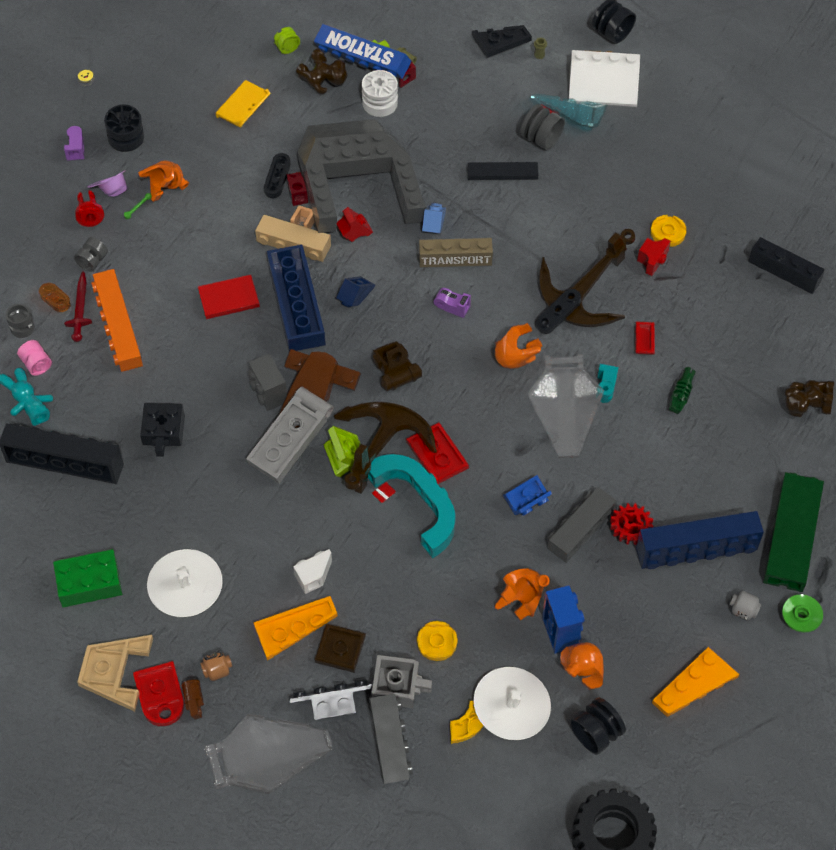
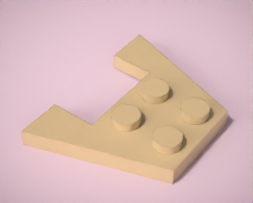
(105, 666)

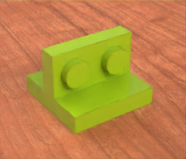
(341, 450)

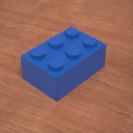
(562, 618)

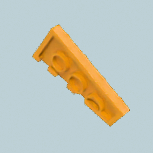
(291, 626)
(698, 679)

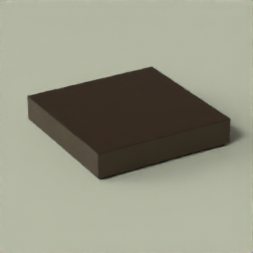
(340, 648)

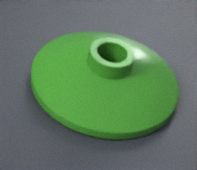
(805, 606)

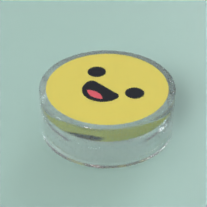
(86, 77)

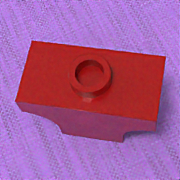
(353, 225)
(653, 254)

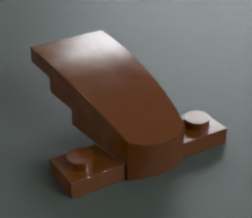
(318, 374)

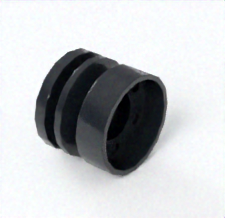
(614, 20)
(597, 725)

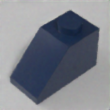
(354, 291)

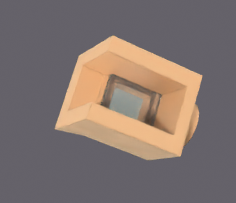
(303, 217)

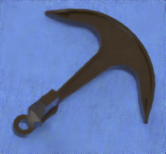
(580, 317)
(392, 419)

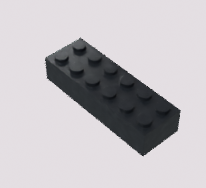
(61, 453)

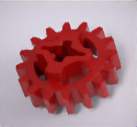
(630, 521)

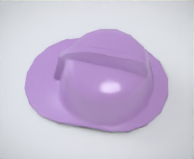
(113, 185)

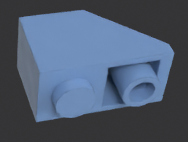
(434, 218)

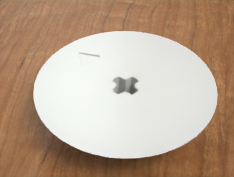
(193, 572)
(512, 703)

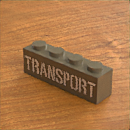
(455, 252)

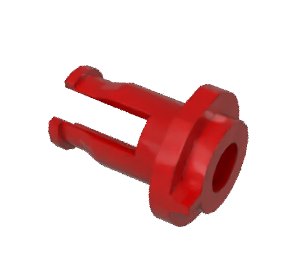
(89, 212)

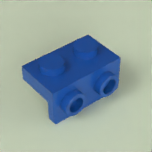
(527, 495)

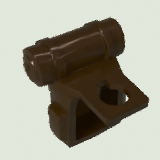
(395, 366)

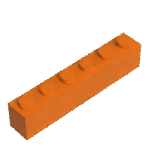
(117, 320)

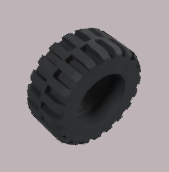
(617, 806)

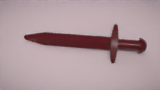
(78, 320)

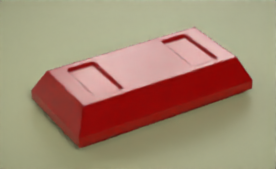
(645, 338)

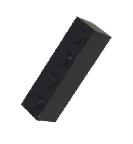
(786, 265)

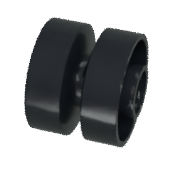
(124, 128)

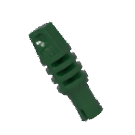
(682, 391)

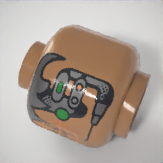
(216, 665)

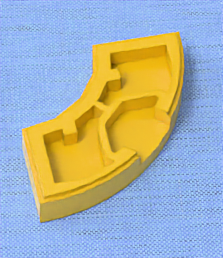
(466, 726)

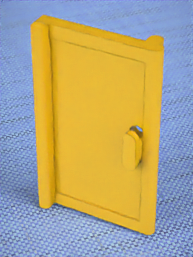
(240, 104)

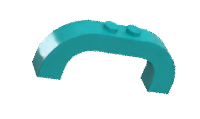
(407, 469)

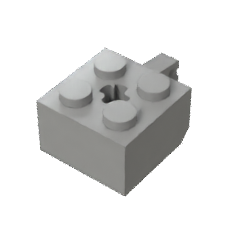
(405, 673)

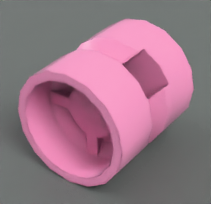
(34, 357)

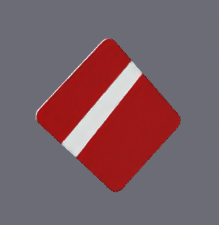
(383, 492)

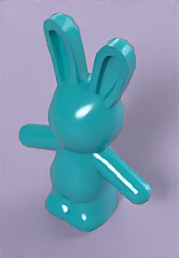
(24, 394)

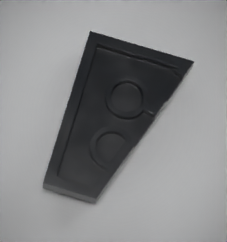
(498, 41)

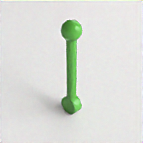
(127, 215)

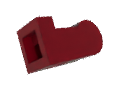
(297, 188)

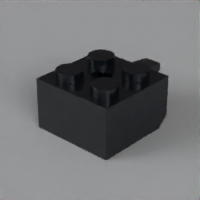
(162, 426)

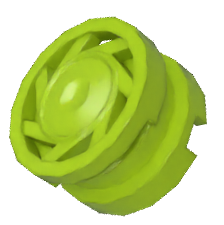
(287, 40)

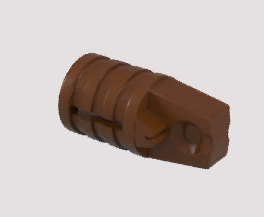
(193, 698)

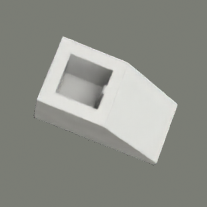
(313, 571)

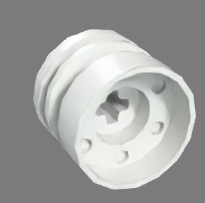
(379, 93)

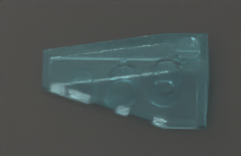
(585, 114)

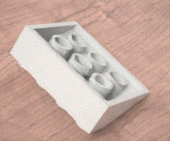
(604, 77)

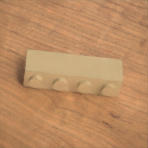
(286, 234)

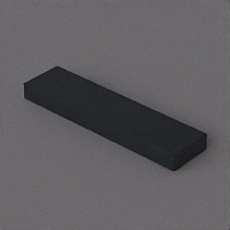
(503, 171)

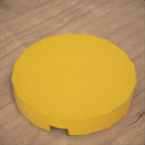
(669, 228)
(437, 641)

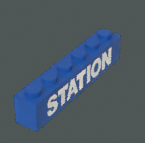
(361, 51)

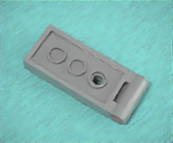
(283, 442)

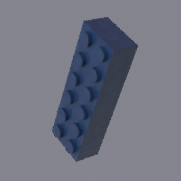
(296, 298)
(699, 540)

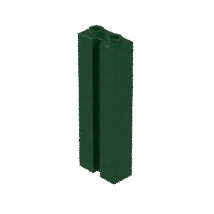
(793, 532)

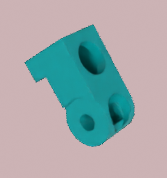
(608, 375)

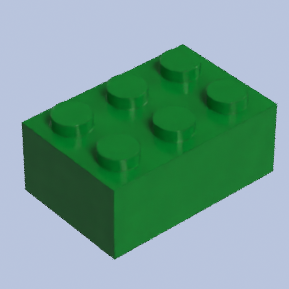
(87, 578)

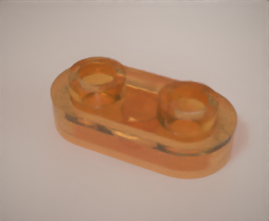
(56, 298)

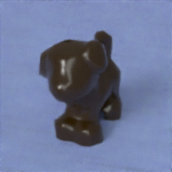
(334, 72)
(811, 393)

